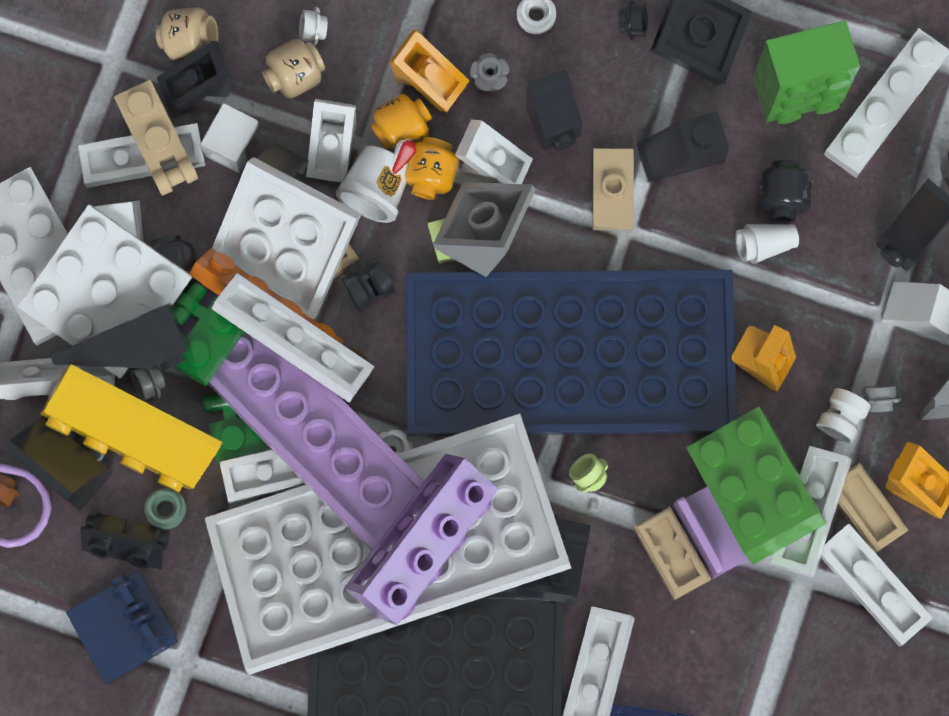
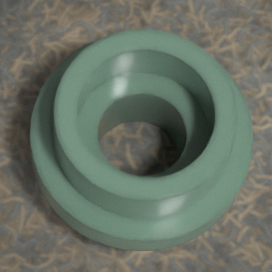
(159, 497)

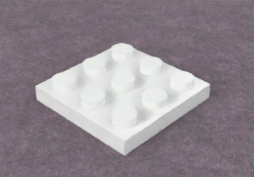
(286, 234)
(101, 281)

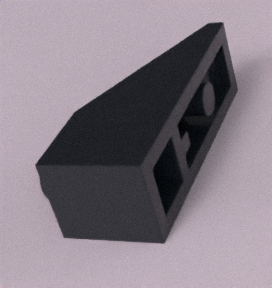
(915, 226)
(138, 343)

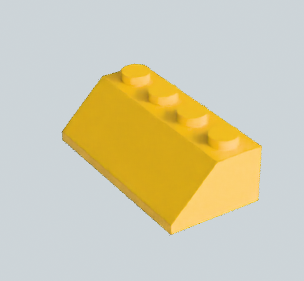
(129, 428)

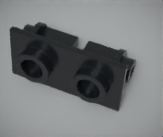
(106, 538)

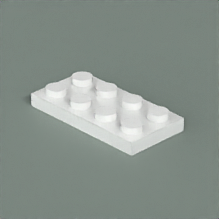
(27, 241)

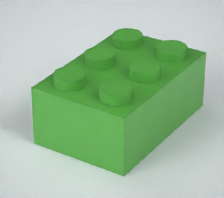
(805, 72)
(756, 485)

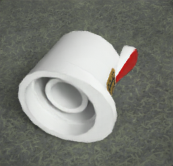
(377, 181)

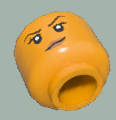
(399, 121)
(431, 168)

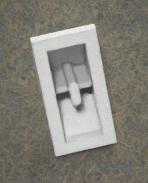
(919, 308)

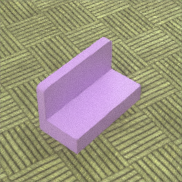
(709, 532)

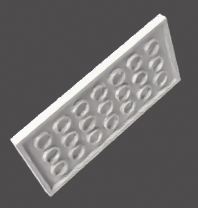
(292, 556)

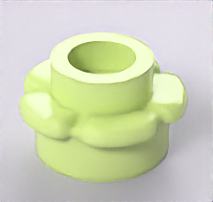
(588, 473)

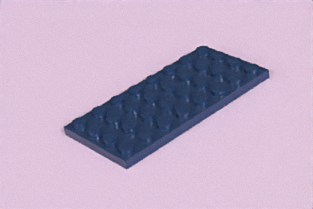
(571, 351)

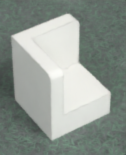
(229, 138)

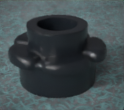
(634, 20)

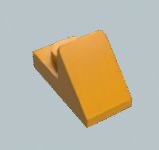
(428, 71)
(765, 355)
(920, 480)

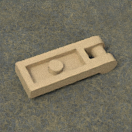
(155, 136)

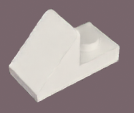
(331, 140)
(491, 156)

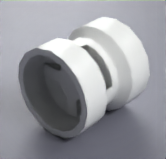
(843, 415)

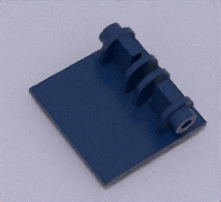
(122, 626)

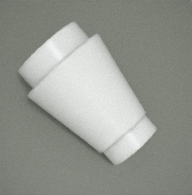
(764, 241)

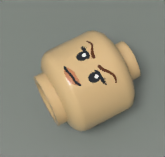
(185, 32)
(293, 68)

